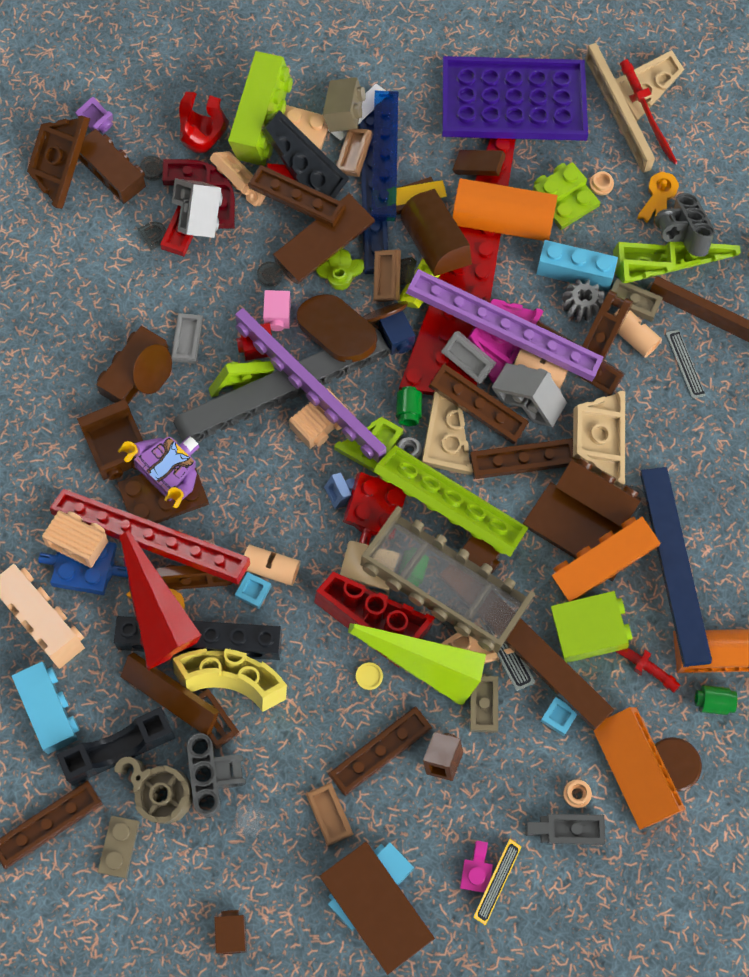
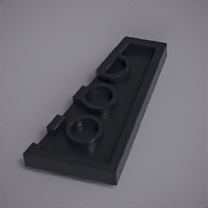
(303, 157)

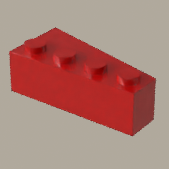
(355, 604)

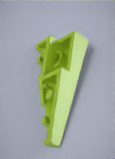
(643, 261)
(442, 666)

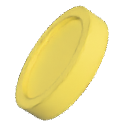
(369, 676)

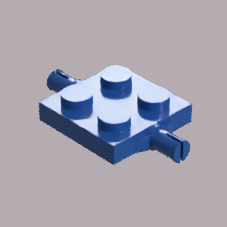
(78, 577)

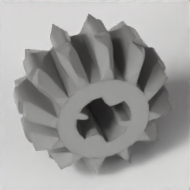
(582, 300)

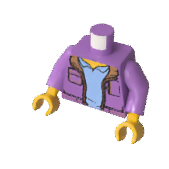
(165, 465)

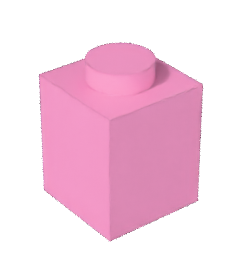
(277, 309)

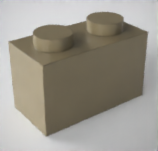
(343, 104)

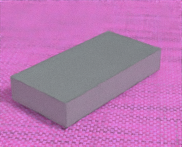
(187, 338)
(468, 357)

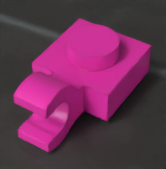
(476, 873)

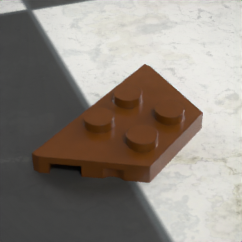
(56, 156)

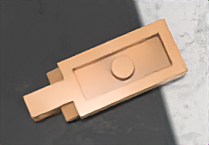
(238, 174)

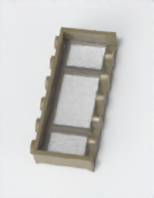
(445, 581)

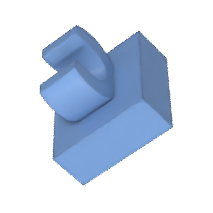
(339, 490)

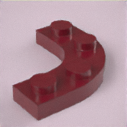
(207, 173)

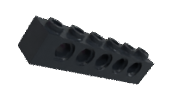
(255, 640)

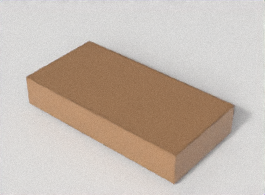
(354, 151)
(387, 275)
(329, 814)

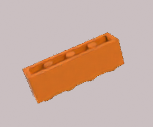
(605, 559)

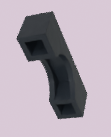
(98, 756)

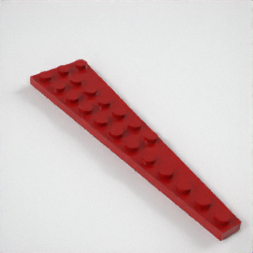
(475, 279)

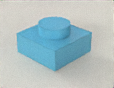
(253, 590)
(559, 716)

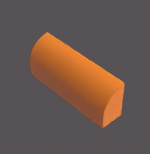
(504, 209)
(728, 652)
(638, 768)

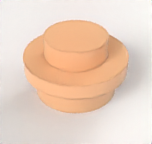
(601, 183)

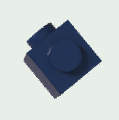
(397, 333)

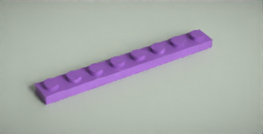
(504, 325)
(316, 392)

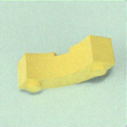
(231, 671)

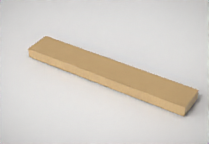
(619, 108)

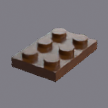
(148, 502)

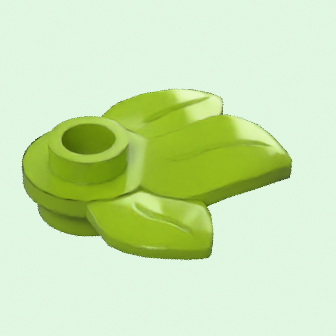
(341, 270)

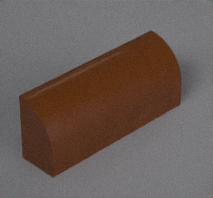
(435, 233)
(321, 242)

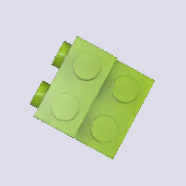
(573, 194)

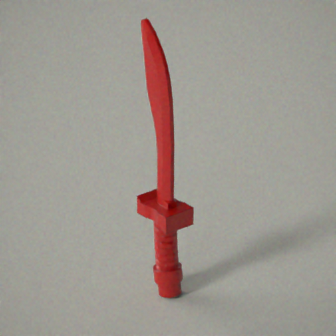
(639, 95)
(643, 663)

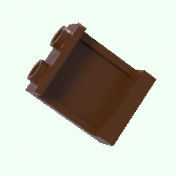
(105, 433)

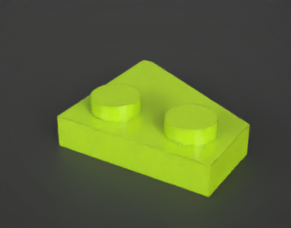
(240, 375)

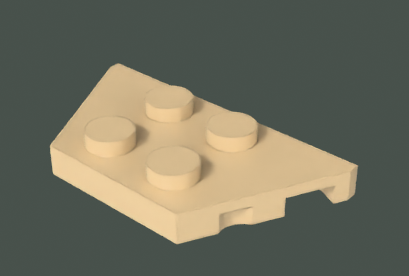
(601, 434)

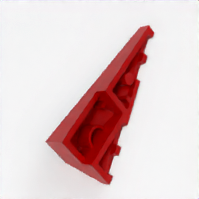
(160, 617)

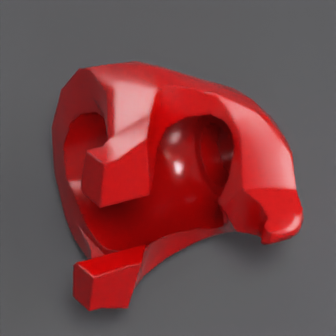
(198, 131)

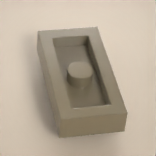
(644, 302)
(484, 706)
(118, 847)

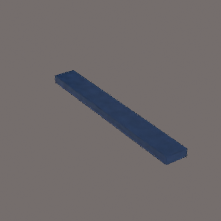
(376, 236)
(675, 568)

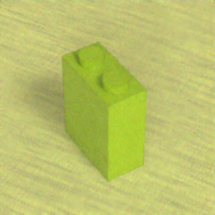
(591, 626)

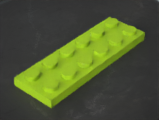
(451, 500)

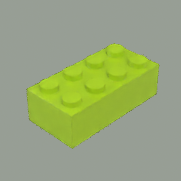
(261, 98)

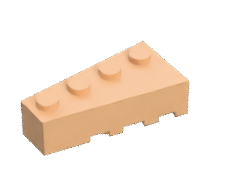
(38, 616)

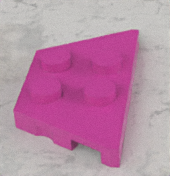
(497, 348)

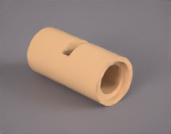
(637, 335)
(535, 362)
(272, 565)

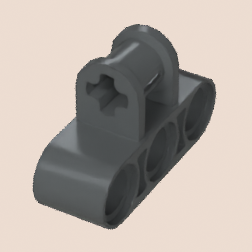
(687, 225)
(220, 774)

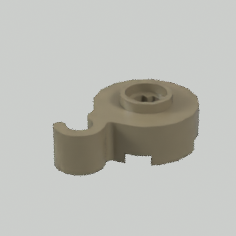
(148, 785)

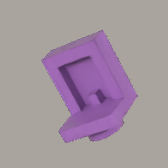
(99, 117)

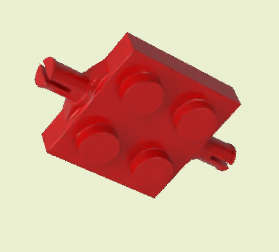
(371, 505)

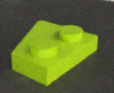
(383, 430)

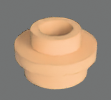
(583, 787)

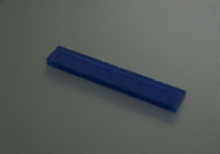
(385, 156)

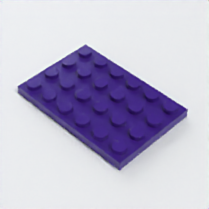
(514, 98)

